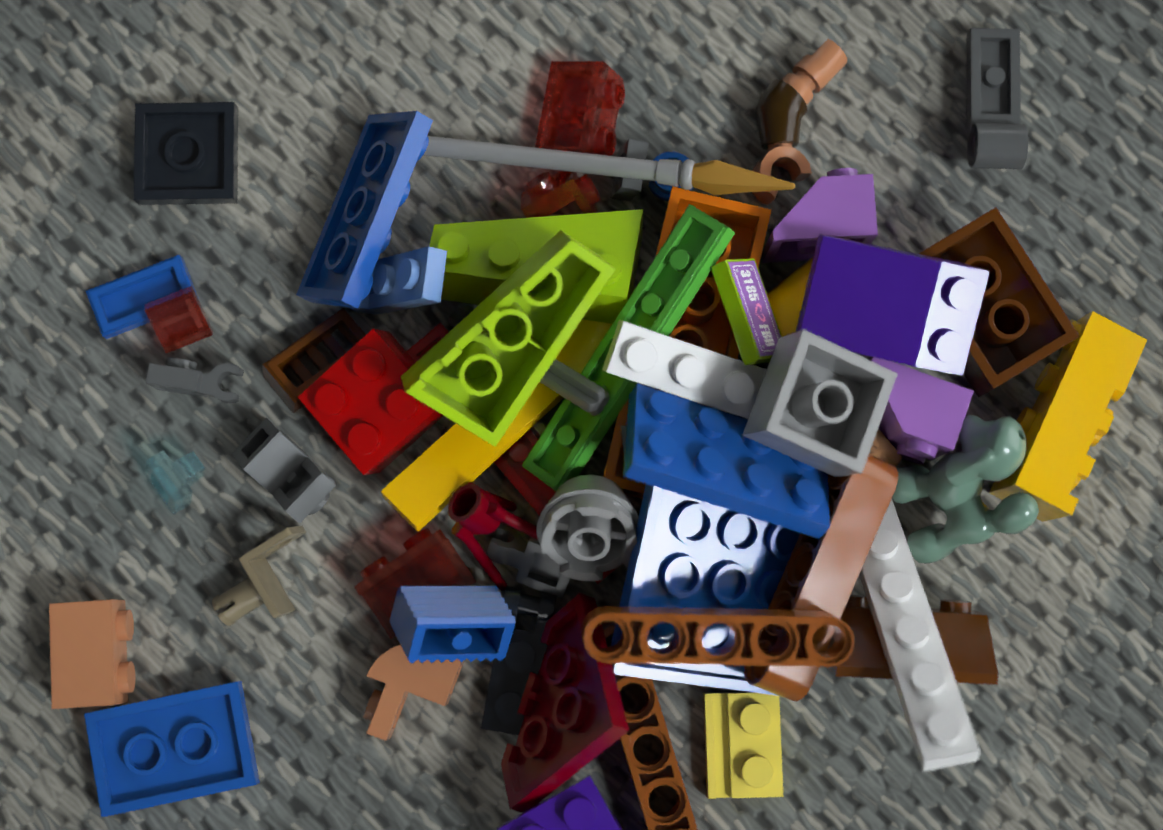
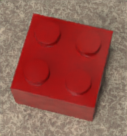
(366, 404)

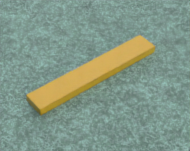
(463, 456)

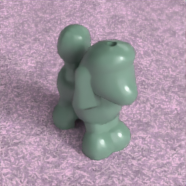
(955, 483)

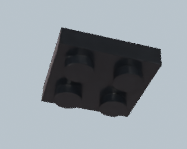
(186, 153)

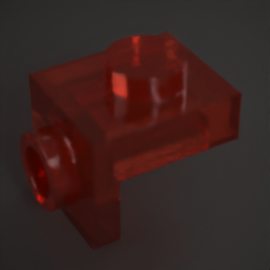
(552, 192)

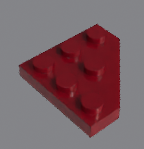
(568, 711)

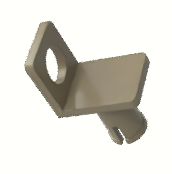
(261, 585)

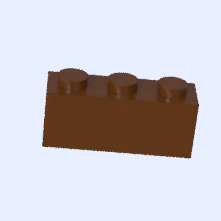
(1018, 312)
(962, 632)

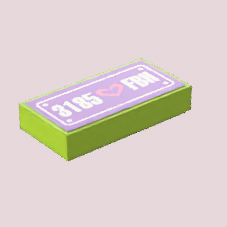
(747, 309)

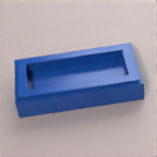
(122, 301)

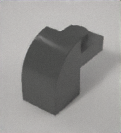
(284, 470)

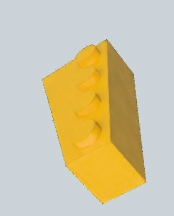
(1072, 414)

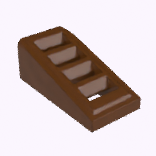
(290, 357)

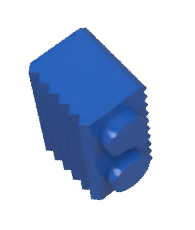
(452, 623)

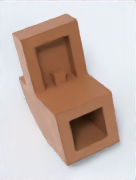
(426, 679)

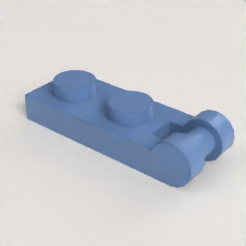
(406, 281)

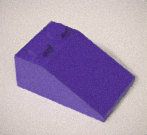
(893, 303)

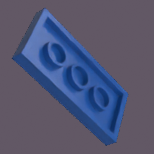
(365, 209)
(708, 459)

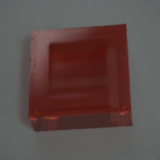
(178, 319)

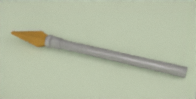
(710, 176)

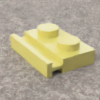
(742, 745)

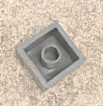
(820, 404)

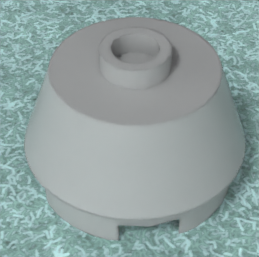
(588, 527)

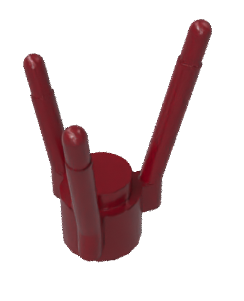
(481, 513)

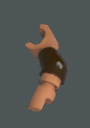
(783, 107)

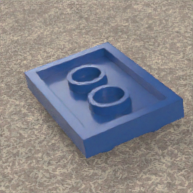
(171, 748)

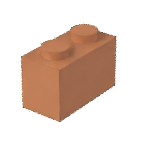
(90, 653)

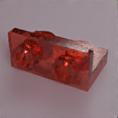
(581, 108)
(427, 562)

